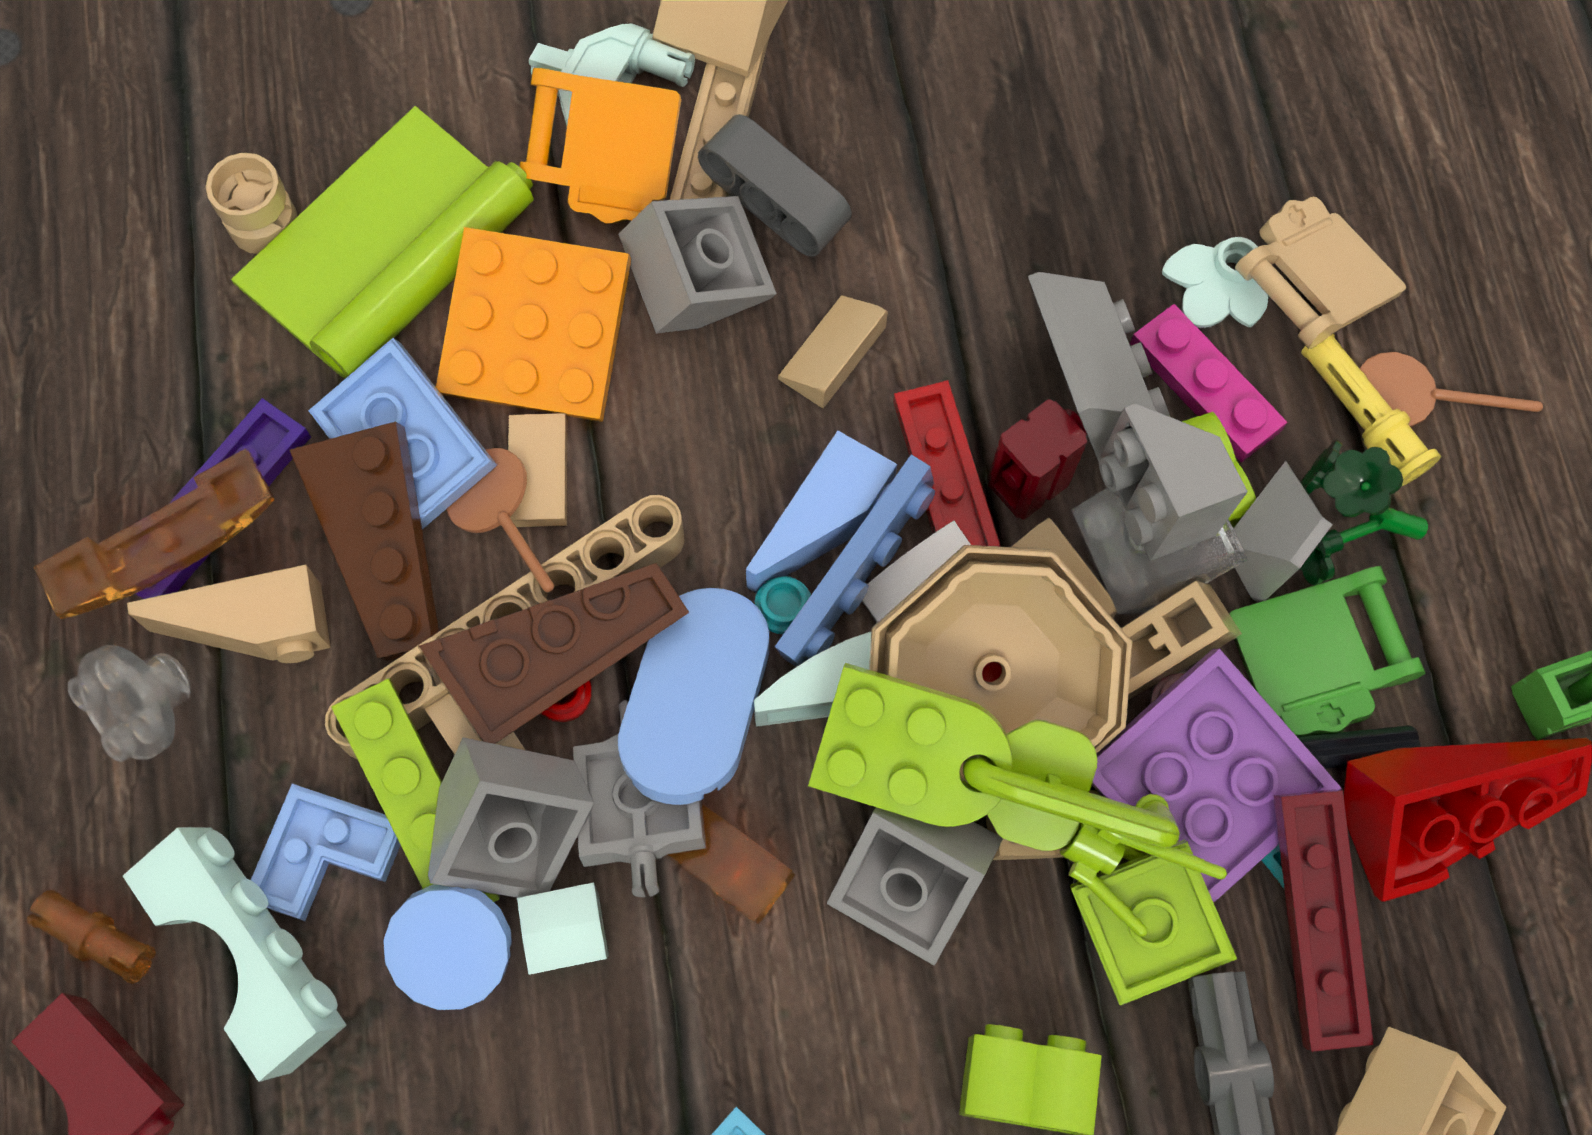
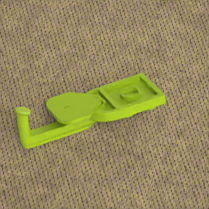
(905, 750)

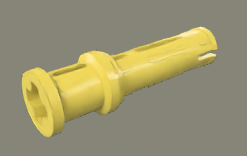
(1381, 424)

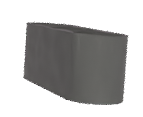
(774, 185)

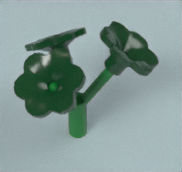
(1358, 485)

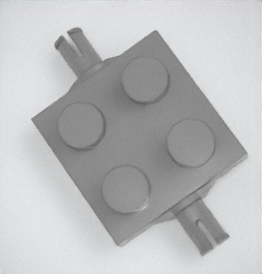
(626, 822)

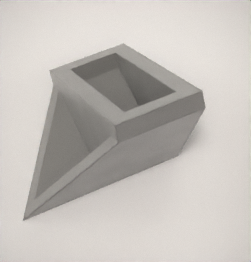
(1278, 534)

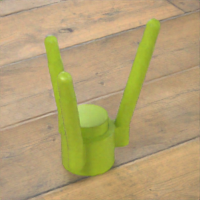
(1102, 851)

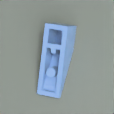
(824, 509)

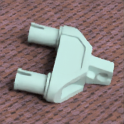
(615, 56)

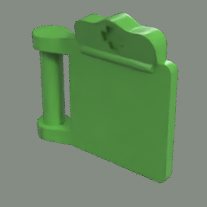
(1311, 658)

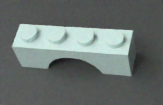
(279, 1005)

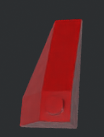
(1436, 804)

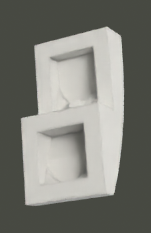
(911, 570)

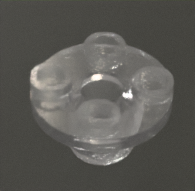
(130, 699)

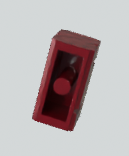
(1037, 458)

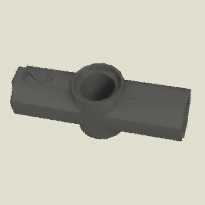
(1230, 1062)

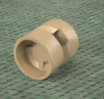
(249, 200)

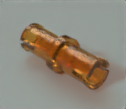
(91, 936)

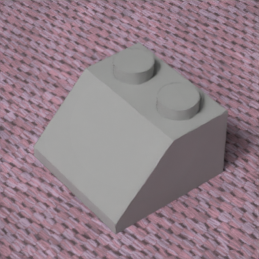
(695, 261)
(506, 819)
(914, 879)

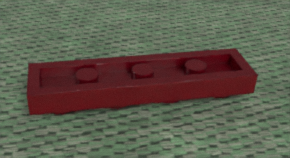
(1323, 920)

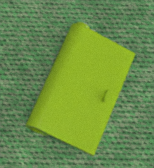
(381, 241)

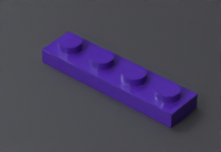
(269, 438)

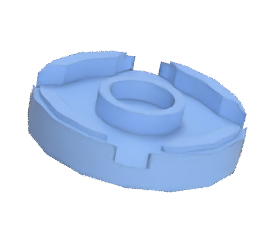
(447, 947)

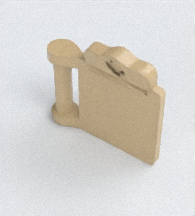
(1325, 263)

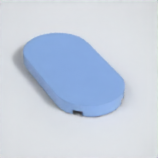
(695, 698)

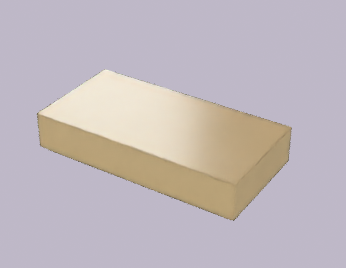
(542, 448)

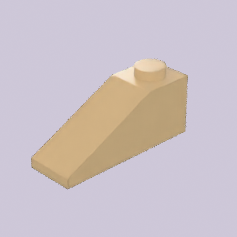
(259, 615)
(1177, 635)

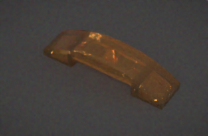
(159, 544)

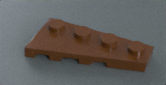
(374, 527)
(535, 657)

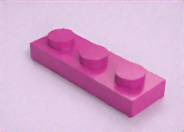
(1208, 381)

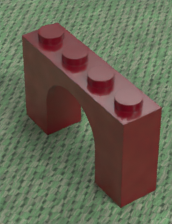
(96, 1072)

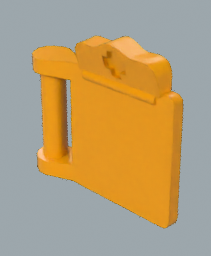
(614, 143)

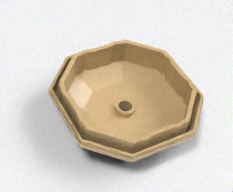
(1030, 614)

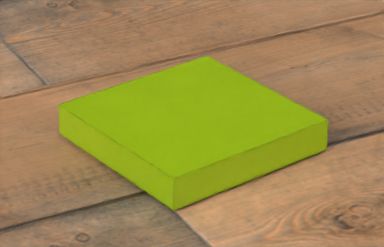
(1180, 921)

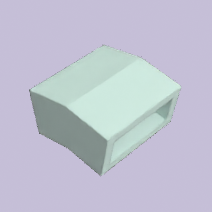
(562, 928)

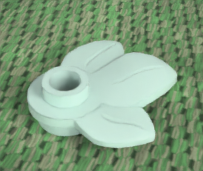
(1213, 286)

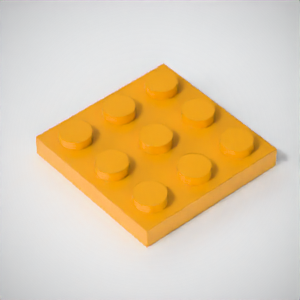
(533, 324)

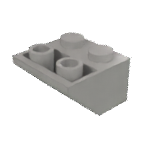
(1170, 480)

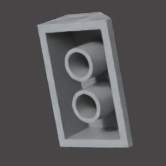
(1095, 352)

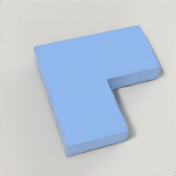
(312, 834)

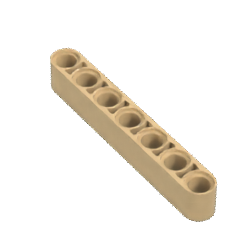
(571, 566)

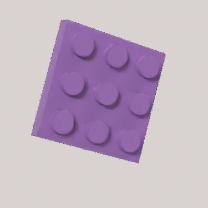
(1216, 762)

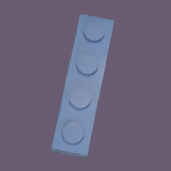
(871, 545)

